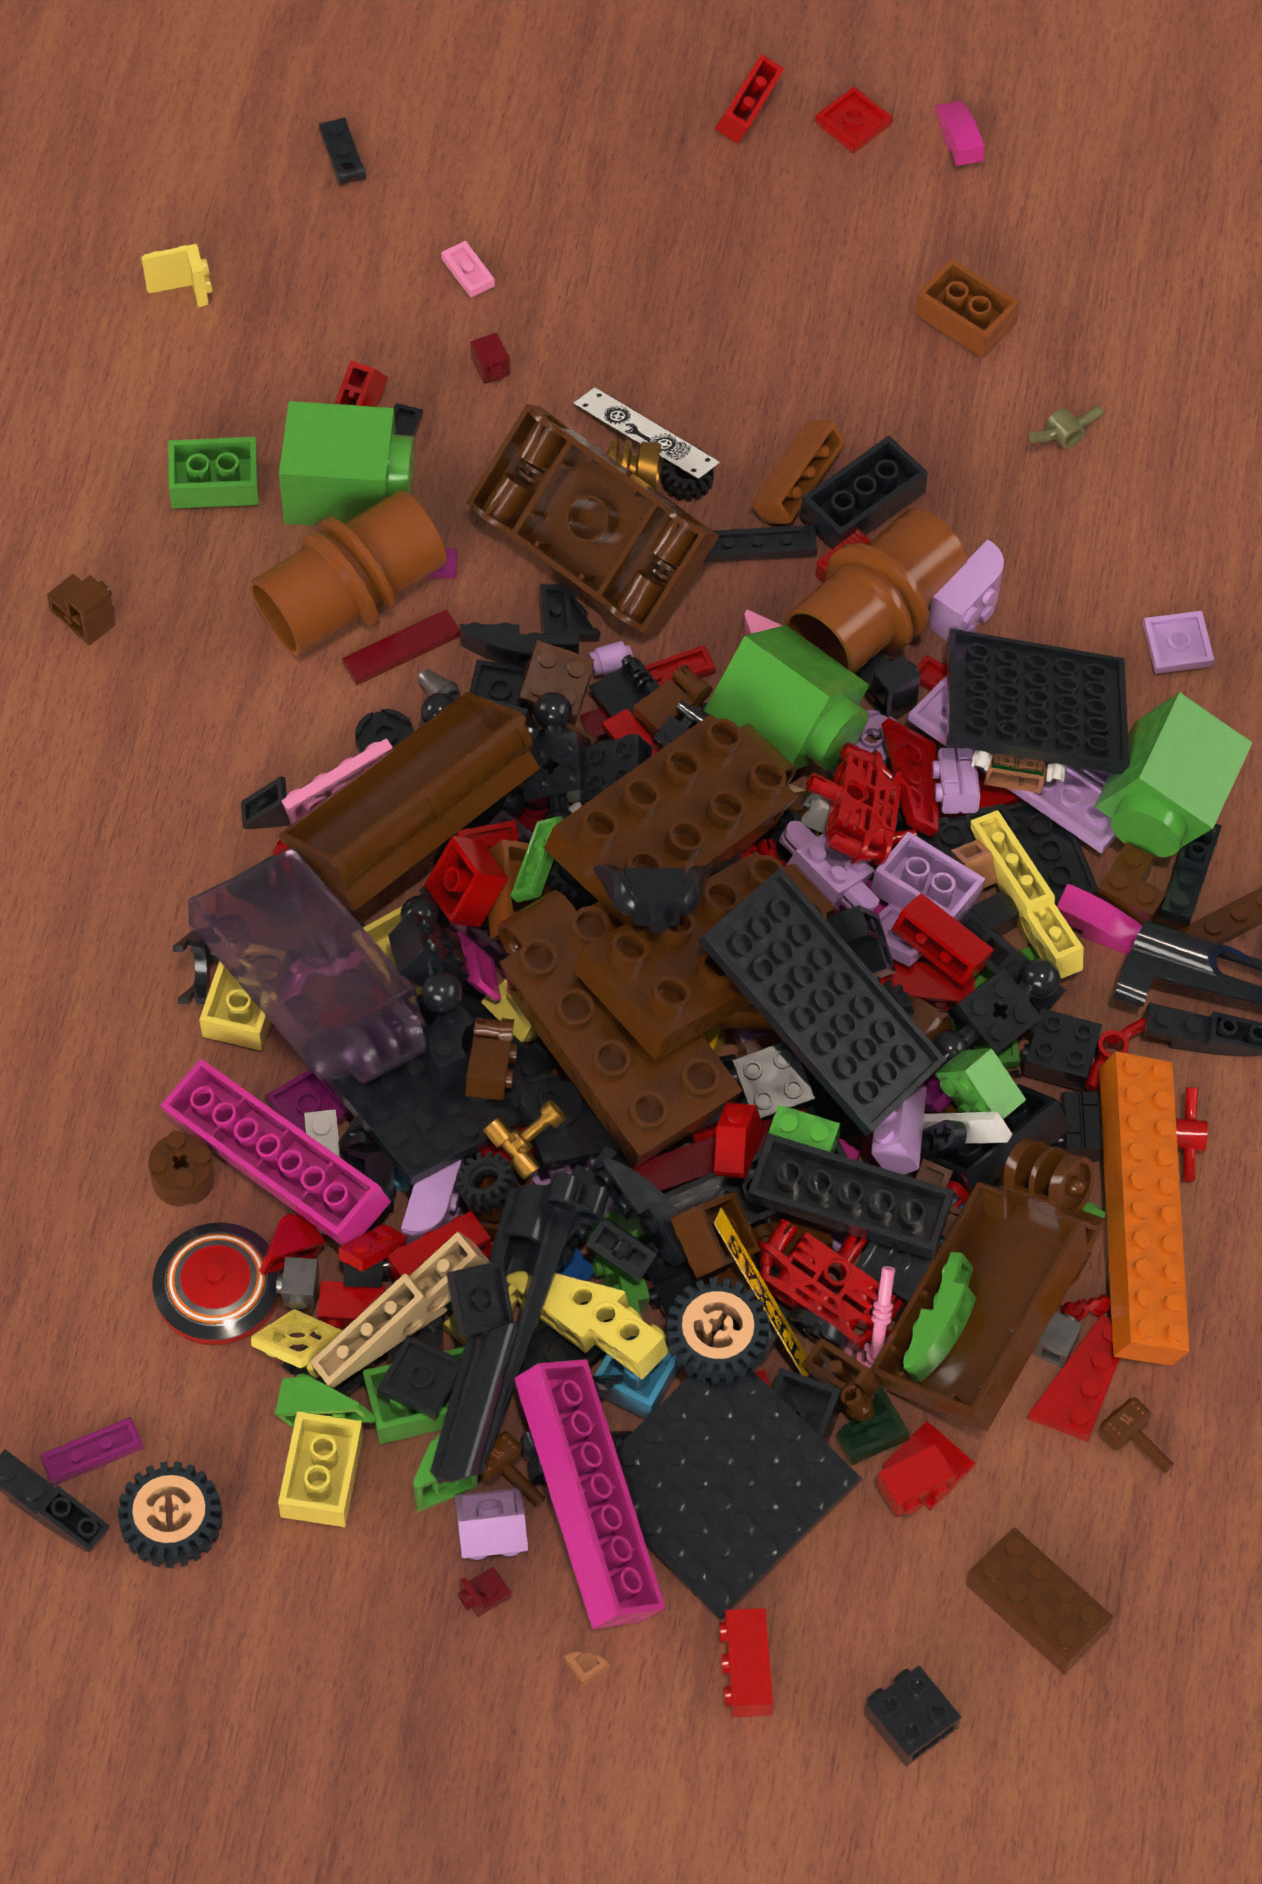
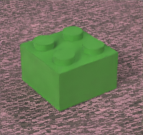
(979, 1083)

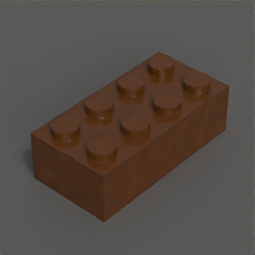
(1039, 1600)

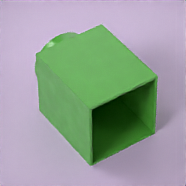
(341, 461)
(792, 697)
(1175, 777)

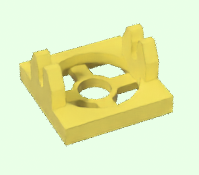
(276, 1341)

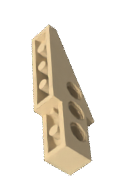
(397, 1313)

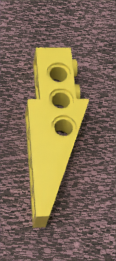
(1028, 892)
(585, 1325)

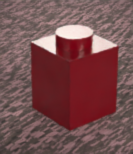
(490, 358)

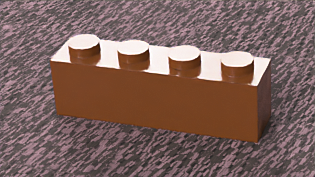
(798, 471)

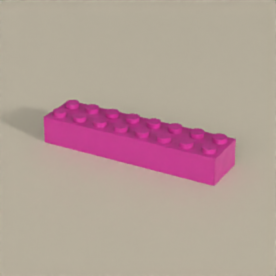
(275, 1153)
(589, 1493)

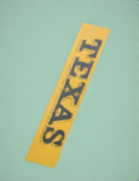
(761, 1290)

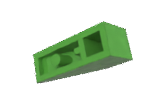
(311, 1396)

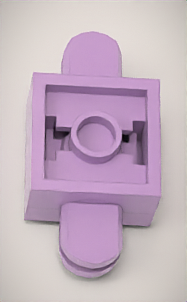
(829, 869)

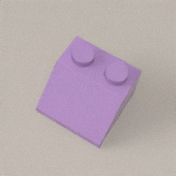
(491, 1523)

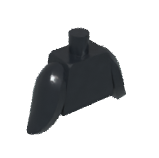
(653, 894)

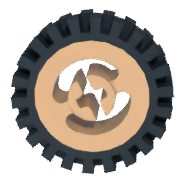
(732, 1350)
(146, 1506)

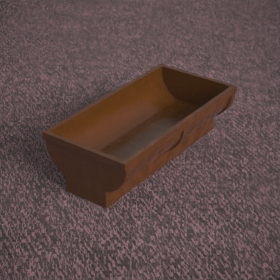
(414, 798)

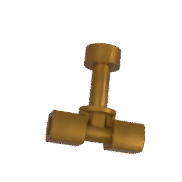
(518, 1143)

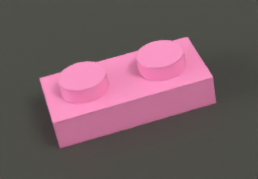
(468, 269)

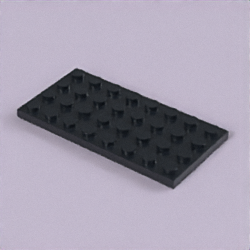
(822, 1001)

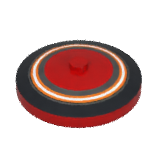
(212, 1284)

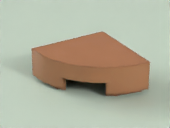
(586, 1666)

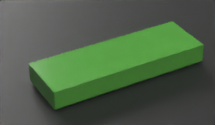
(535, 864)

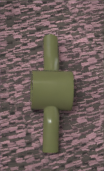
(1066, 427)

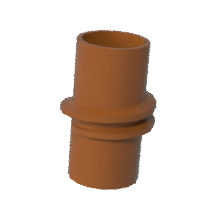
(348, 572)
(880, 590)

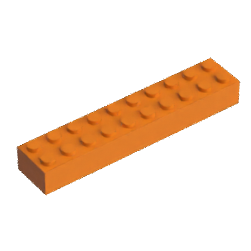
(1143, 1209)

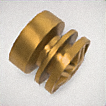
(644, 464)

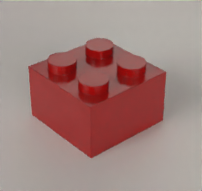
(466, 881)

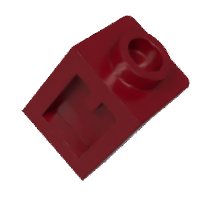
(483, 1592)

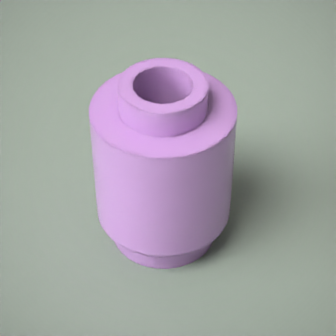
(609, 658)

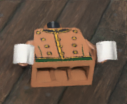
(1017, 773)

